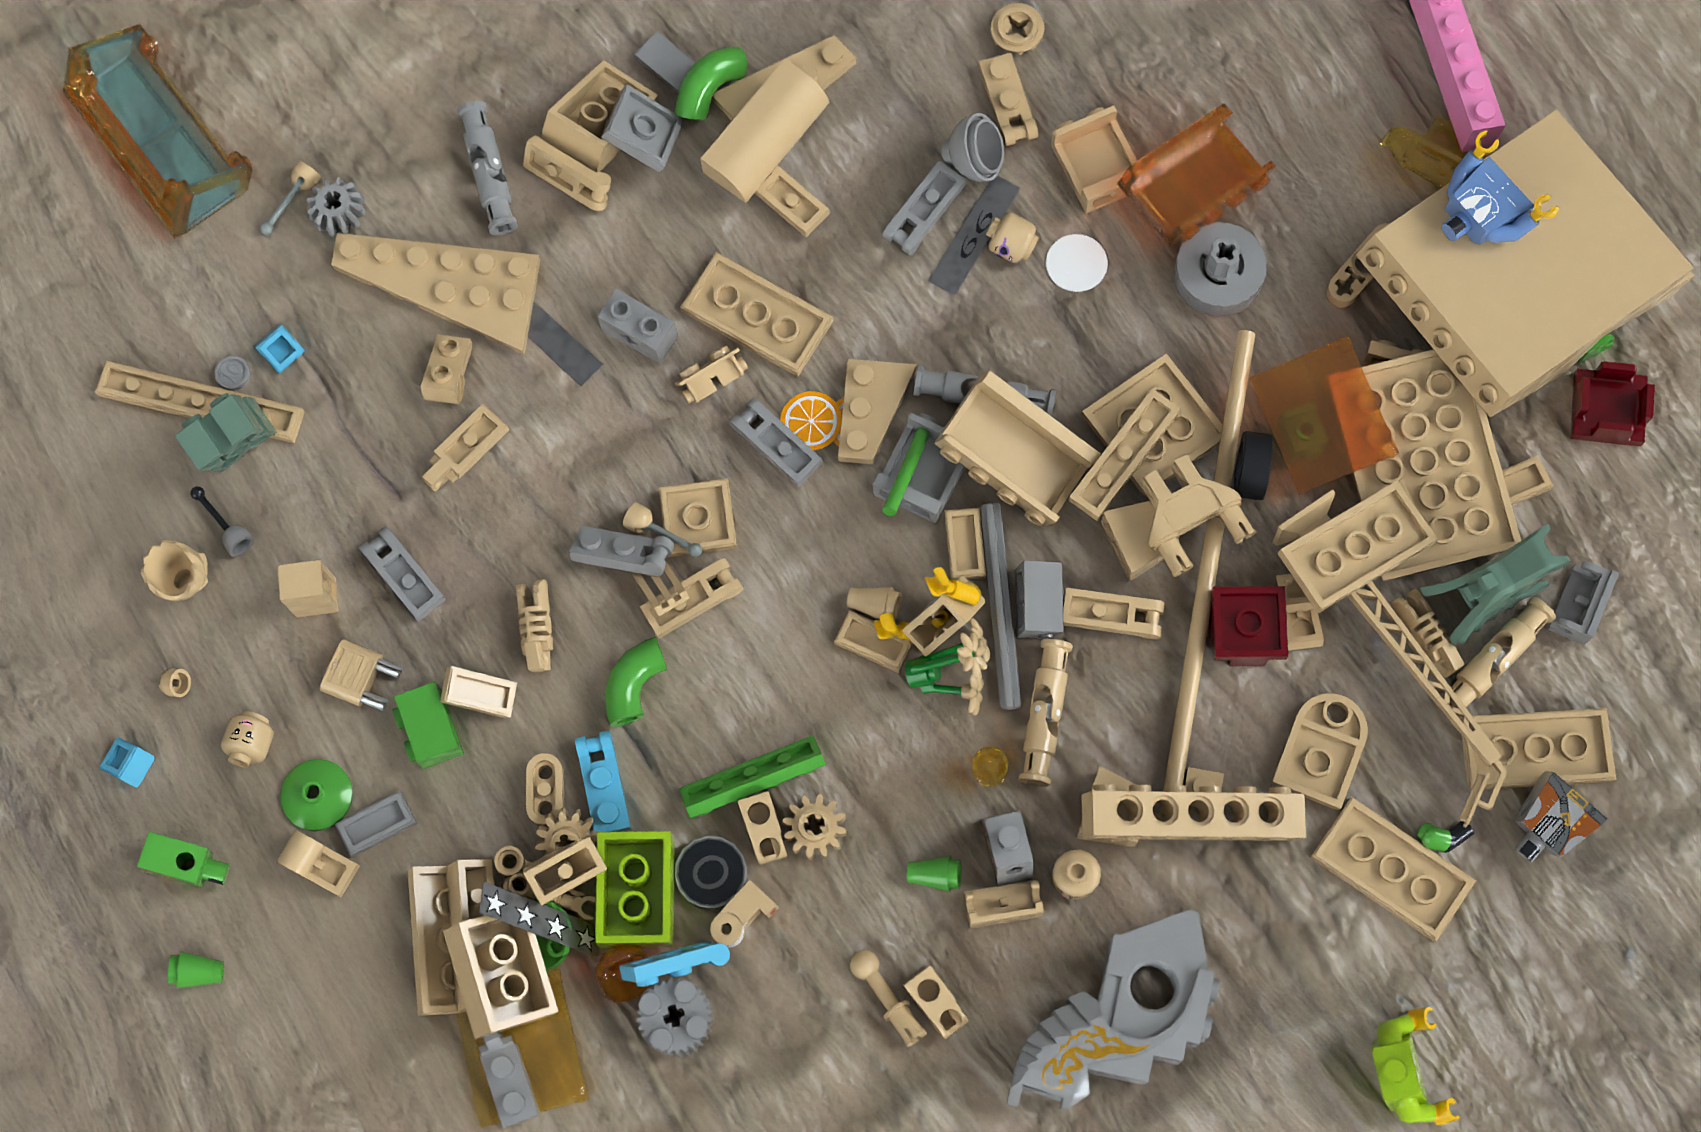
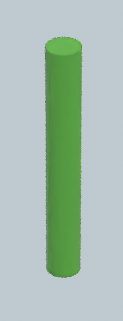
(905, 472)

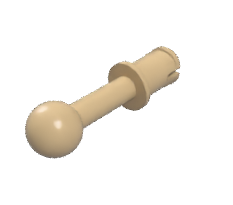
(865, 966)

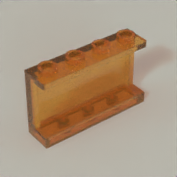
(1194, 178)

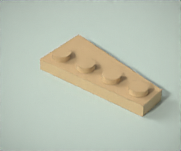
(822, 61)

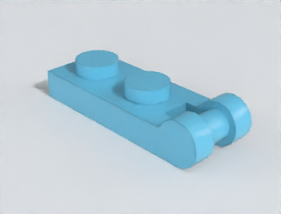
(603, 784)
(676, 962)

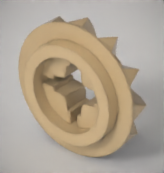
(1020, 15)

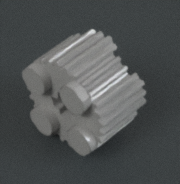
(657, 1007)

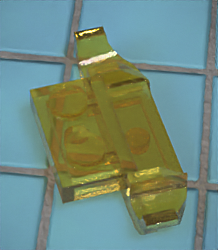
(1429, 155)

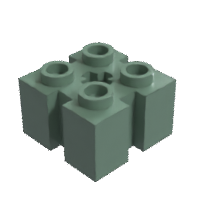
(225, 432)

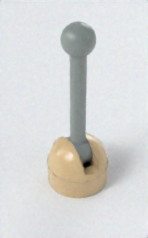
(303, 178)
(640, 520)

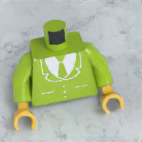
(1400, 1071)

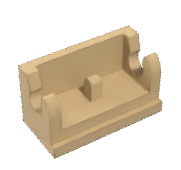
(1003, 904)

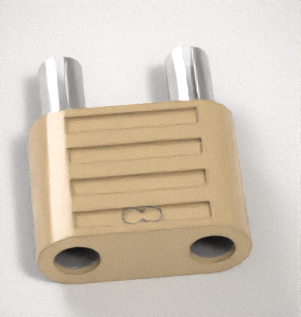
(353, 674)

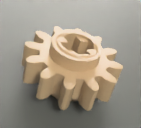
(564, 825)
(807, 839)

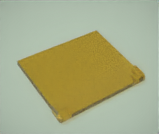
(547, 1053)

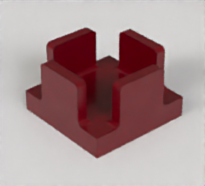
(1611, 404)
(1248, 624)

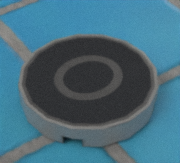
(710, 872)

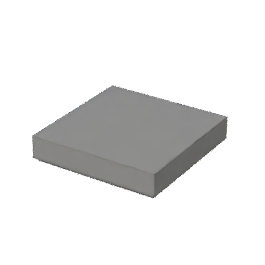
(642, 128)

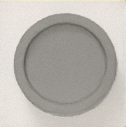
(232, 373)

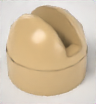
(183, 682)

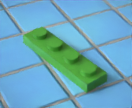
(752, 776)

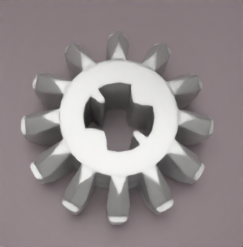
(339, 194)

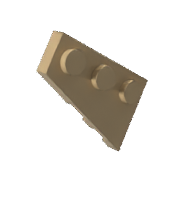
(869, 405)

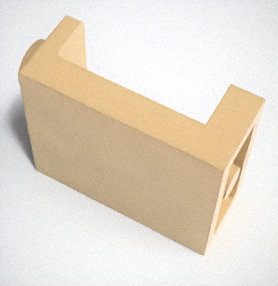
(1094, 157)

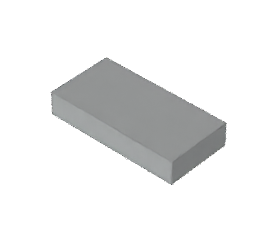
(664, 61)
(376, 824)

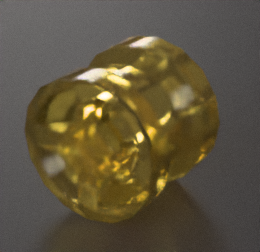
(988, 759)

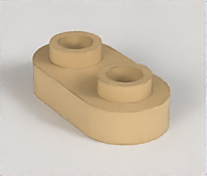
(544, 790)

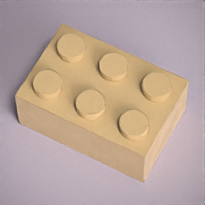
(499, 974)

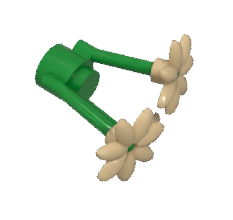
(927, 670)

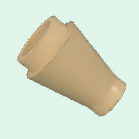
(875, 601)

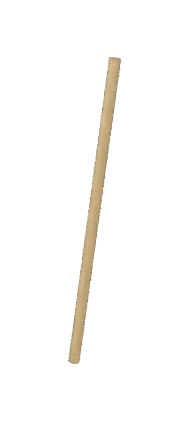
(1209, 565)

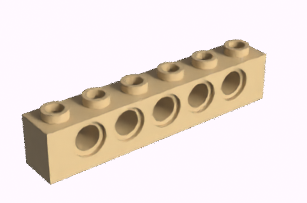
(1284, 822)

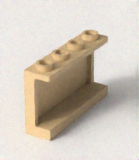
(1015, 449)

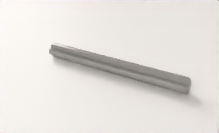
(1000, 606)

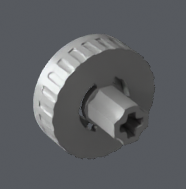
(1227, 251)

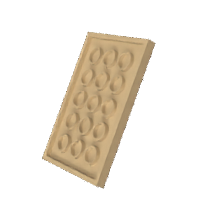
(1442, 462)

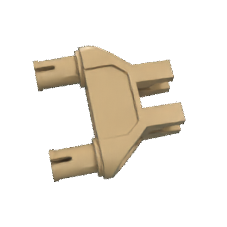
(1189, 508)

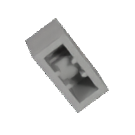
(638, 326)

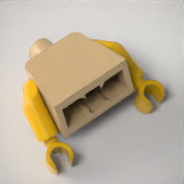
(941, 618)

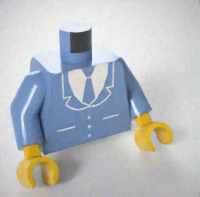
(1488, 202)

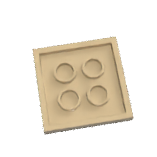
(1191, 433)

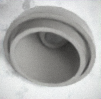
(975, 148)

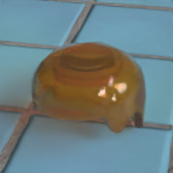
(609, 974)

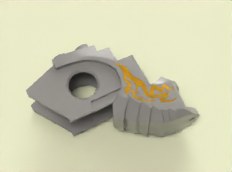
(1116, 1033)

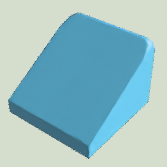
(279, 348)
(127, 762)

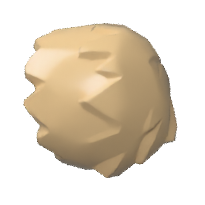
(174, 570)

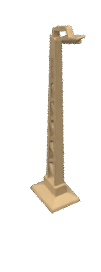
(1315, 516)

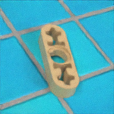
(1342, 277)

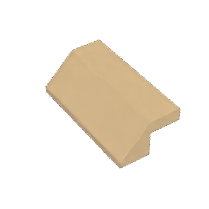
(438, 901)

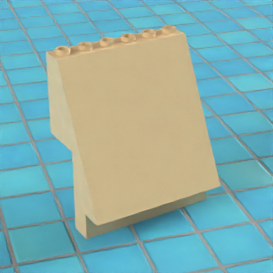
(1532, 306)

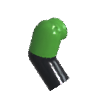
(1442, 839)

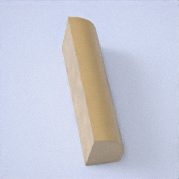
(764, 130)

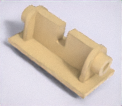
(722, 365)

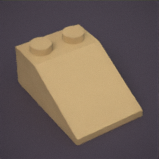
(582, 114)

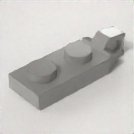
(508, 1080)

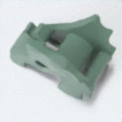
(1501, 582)

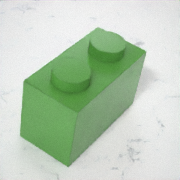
(427, 726)

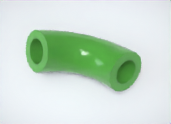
(705, 78)
(627, 679)

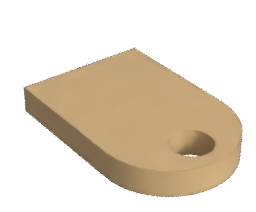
(1322, 753)

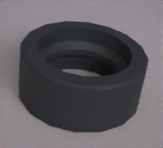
(1253, 465)

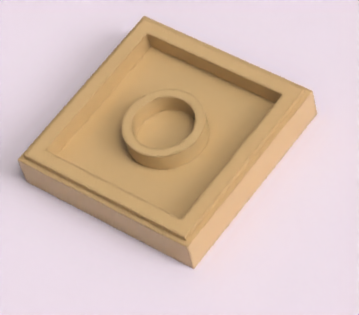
(699, 515)

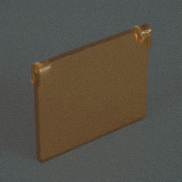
(1323, 415)

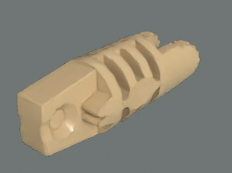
(535, 625)
(1428, 632)

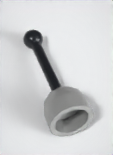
(235, 538)

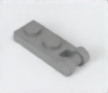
(925, 207)
(776, 442)
(621, 551)
(403, 574)

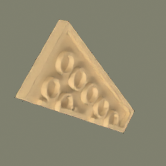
(460, 284)

